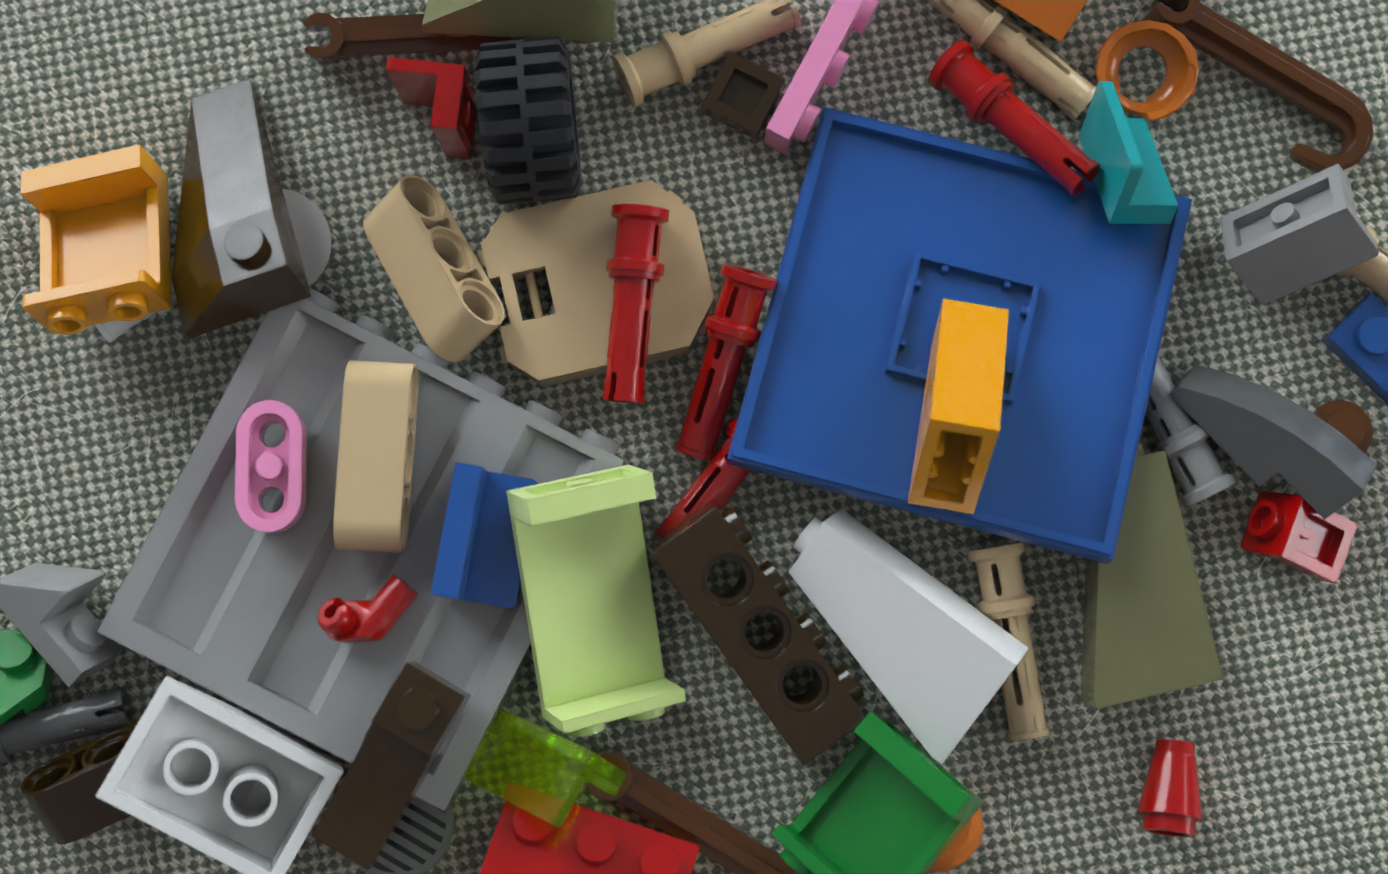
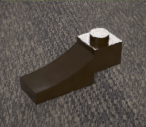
(391, 764)

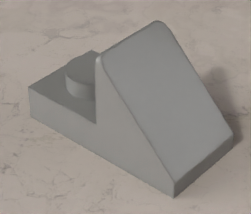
(50, 613)

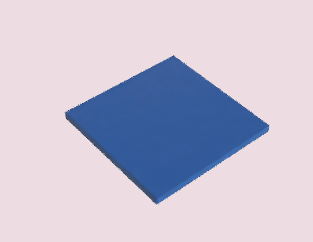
(845, 348)

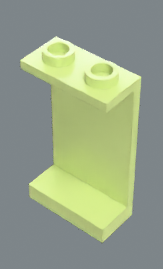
(590, 599)

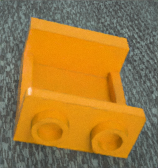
(100, 240)

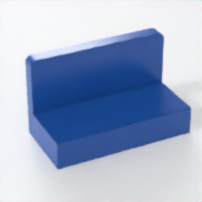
(477, 539)

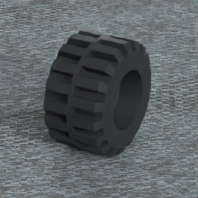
(528, 120)

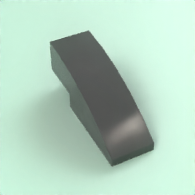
(1275, 436)

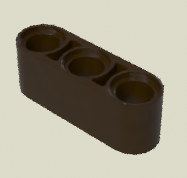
(66, 788)

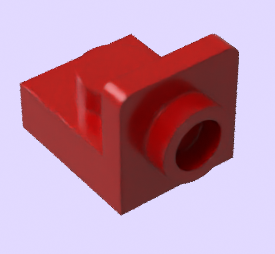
(1297, 535)

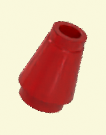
(1171, 791)

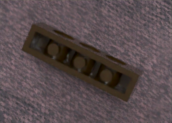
(805, 721)

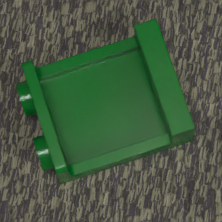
(879, 810)

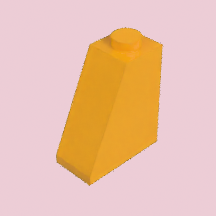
(960, 406)

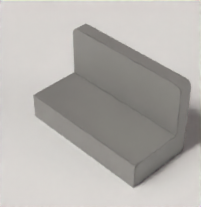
(1297, 236)

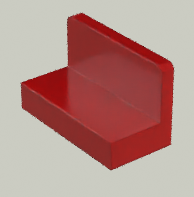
(449, 93)

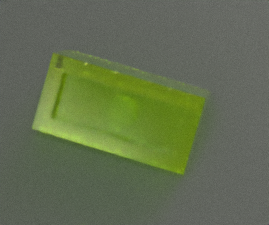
(537, 768)

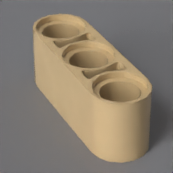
(433, 269)
(375, 456)

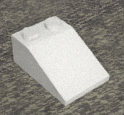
(221, 780)

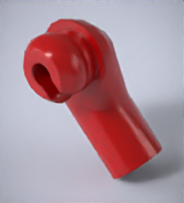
(366, 619)

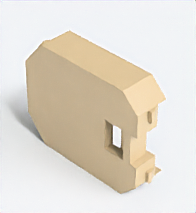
(573, 245)

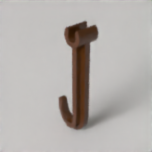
(383, 37)
(1279, 75)
(690, 821)

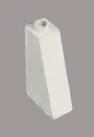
(906, 629)

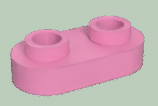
(266, 468)

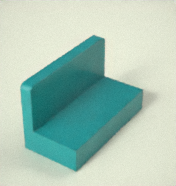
(1131, 171)

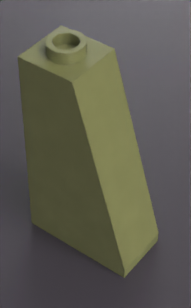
(1146, 607)

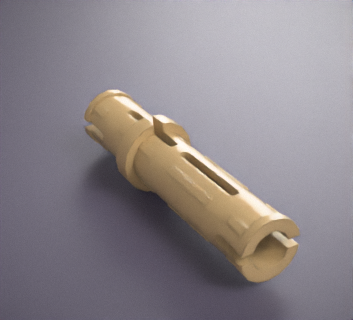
(1023, 53)

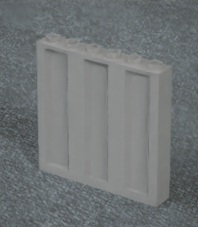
(245, 603)

